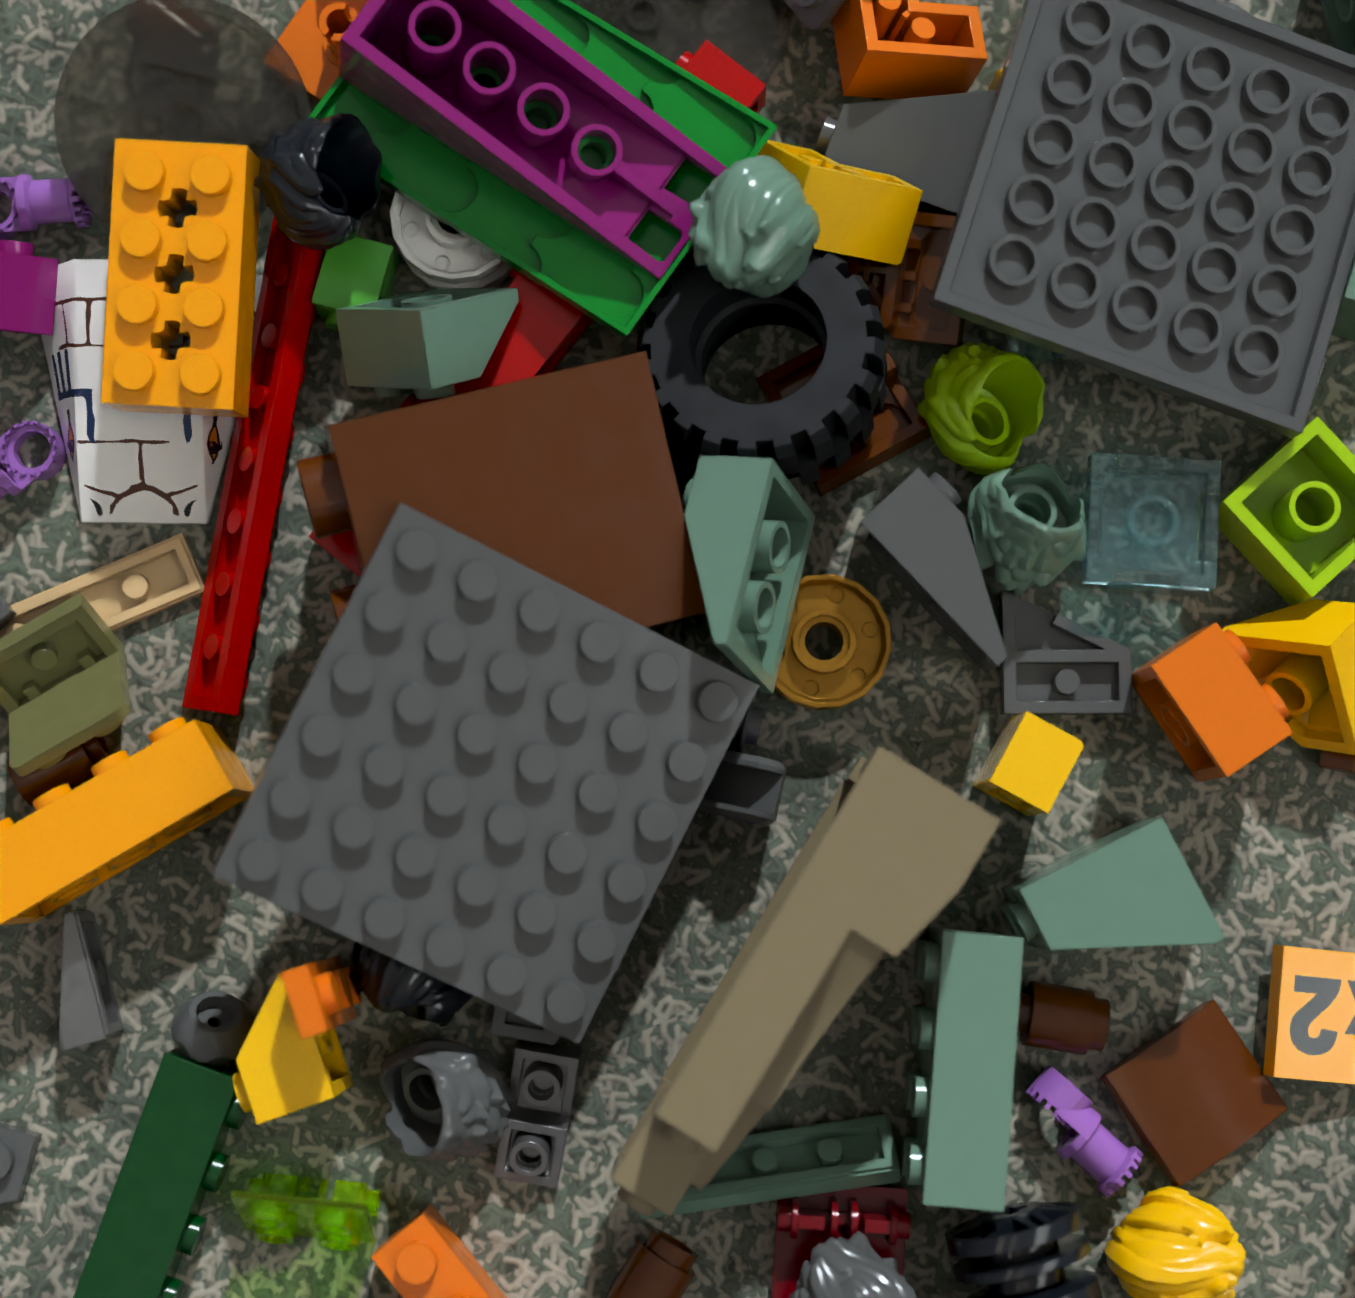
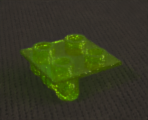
(279, 1215)

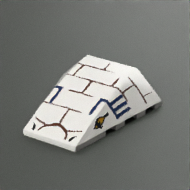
(124, 461)

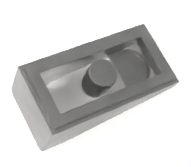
(87, 993)

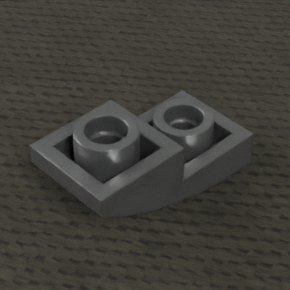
(540, 1115)

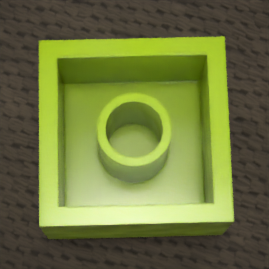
(1296, 513)

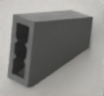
(915, 139)

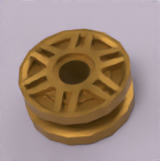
(863, 644)

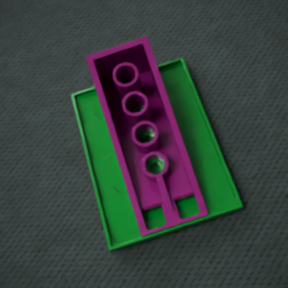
(564, 158)

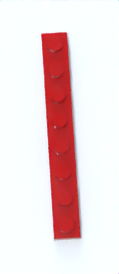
(253, 479)

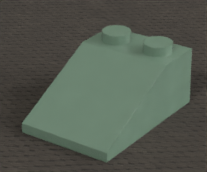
(749, 555)

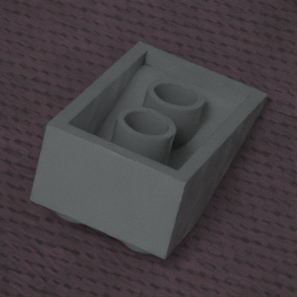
(932, 555)

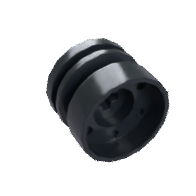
(1024, 1252)

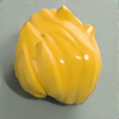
(1175, 1248)

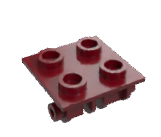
(812, 1219)

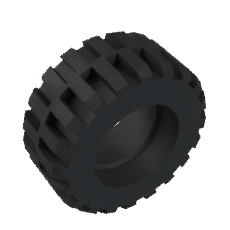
(797, 430)

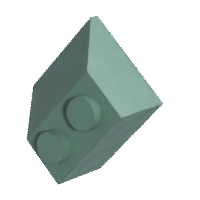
(423, 339)

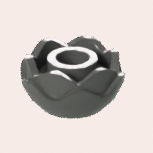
(211, 1027)

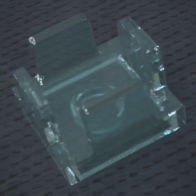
(1151, 523)

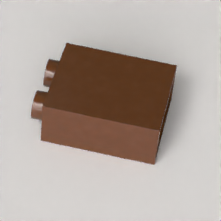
(539, 468)

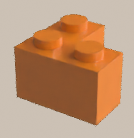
(907, 48)
(432, 1261)

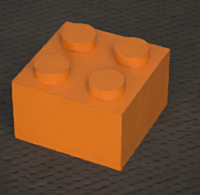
(1211, 703)

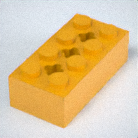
(151, 248)
(116, 817)

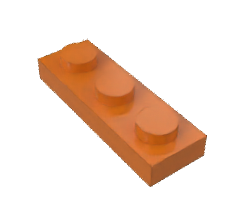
(320, 996)

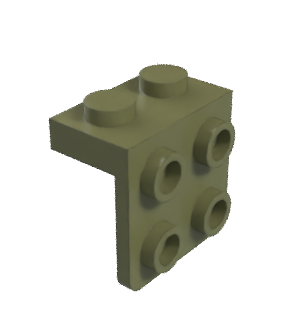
(61, 684)

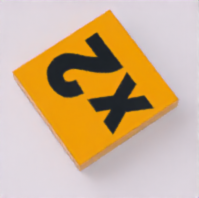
(1311, 1015)

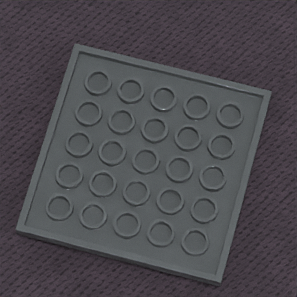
(1164, 201)
(485, 775)

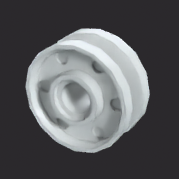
(439, 256)

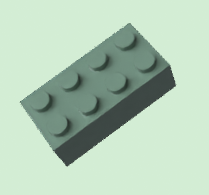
(964, 1068)

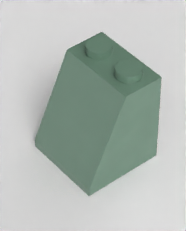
(1113, 894)

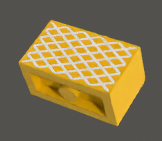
(1029, 764)

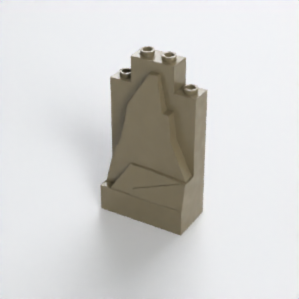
(858, 891)

